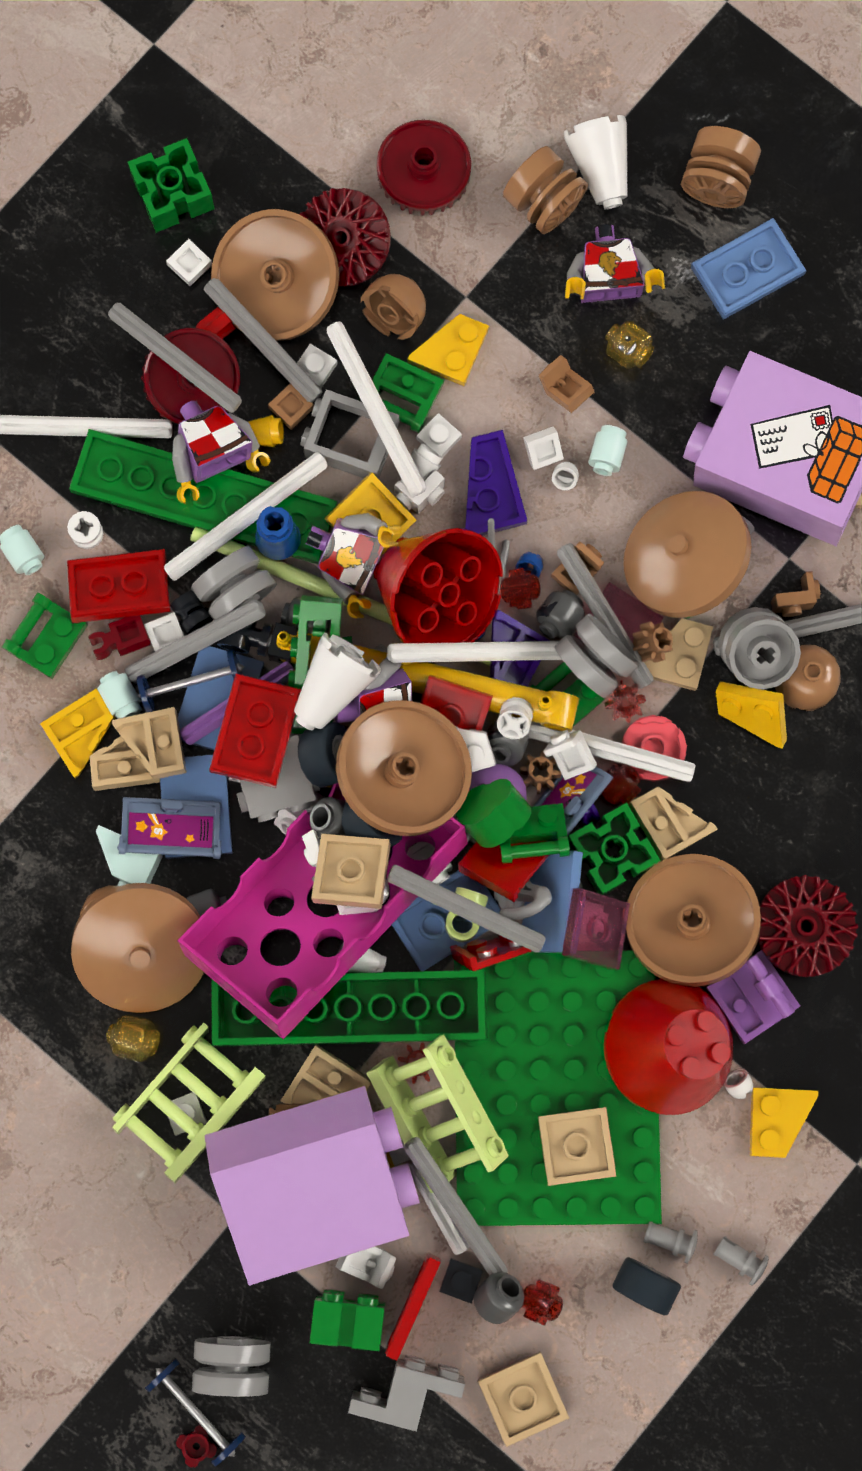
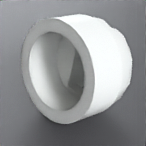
(567, 478)
(738, 1084)

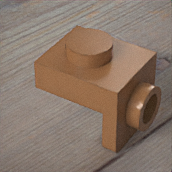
(565, 385)
(591, 559)
(793, 603)

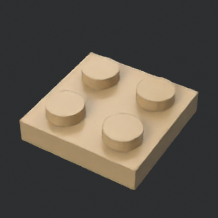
(351, 871)
(576, 1146)
(523, 1399)

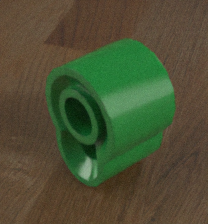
(493, 812)

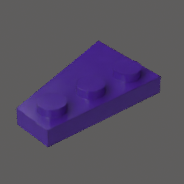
(492, 486)

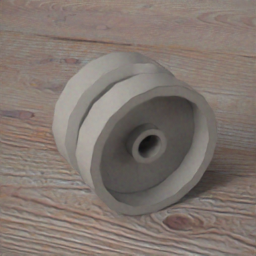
(233, 582)
(759, 648)
(595, 657)
(231, 1369)

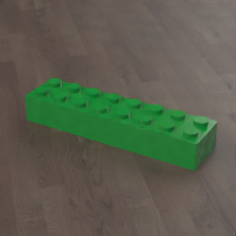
(367, 1010)

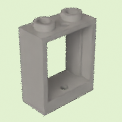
(335, 459)

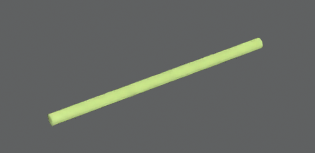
(301, 578)

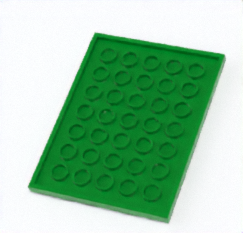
(548, 1060)

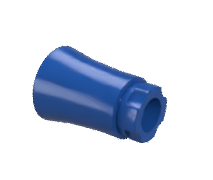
(280, 543)

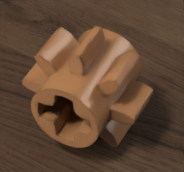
(653, 641)
(539, 781)

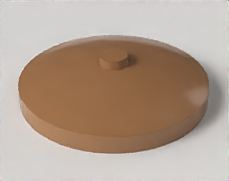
(279, 271)
(687, 554)
(403, 768)
(693, 920)
(130, 948)

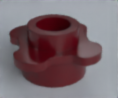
(192, 1455)

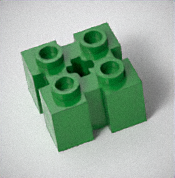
(177, 168)
(633, 854)
(347, 1321)

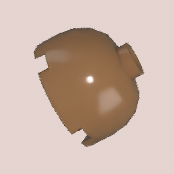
(394, 305)
(813, 680)

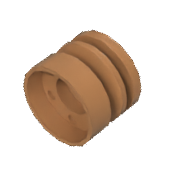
(721, 167)
(540, 185)

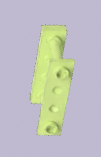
(395, 1092)
(221, 1107)

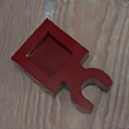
(125, 636)

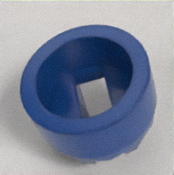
(533, 559)

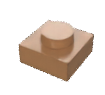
(290, 406)

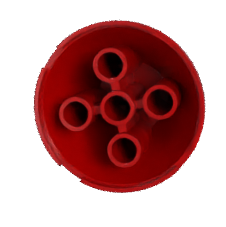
(440, 586)
(668, 1047)

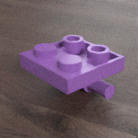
(753, 997)

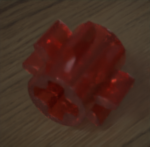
(520, 588)
(628, 711)
(623, 785)
(412, 1054)
(542, 1302)

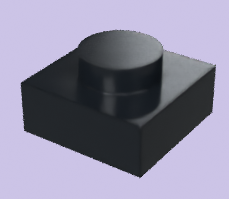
(461, 1280)

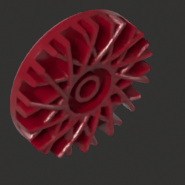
(418, 185)
(365, 229)
(170, 390)
(831, 923)

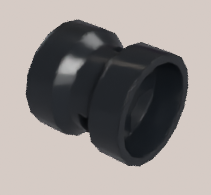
(191, 611)

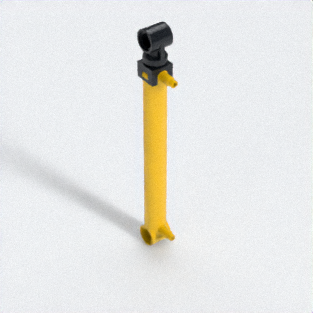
(550, 708)

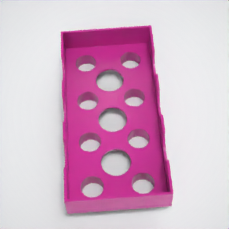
(288, 874)

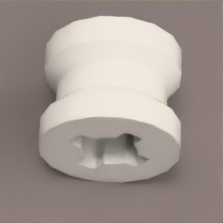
(88, 536)
(513, 726)

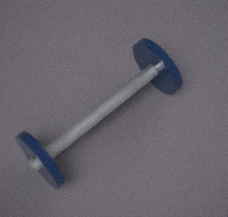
(147, 693)
(227, 1448)

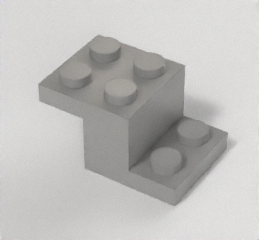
(407, 1393)

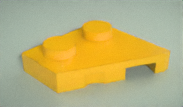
(452, 349)
(754, 710)
(79, 730)
(777, 1119)

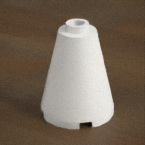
(602, 158)
(332, 681)

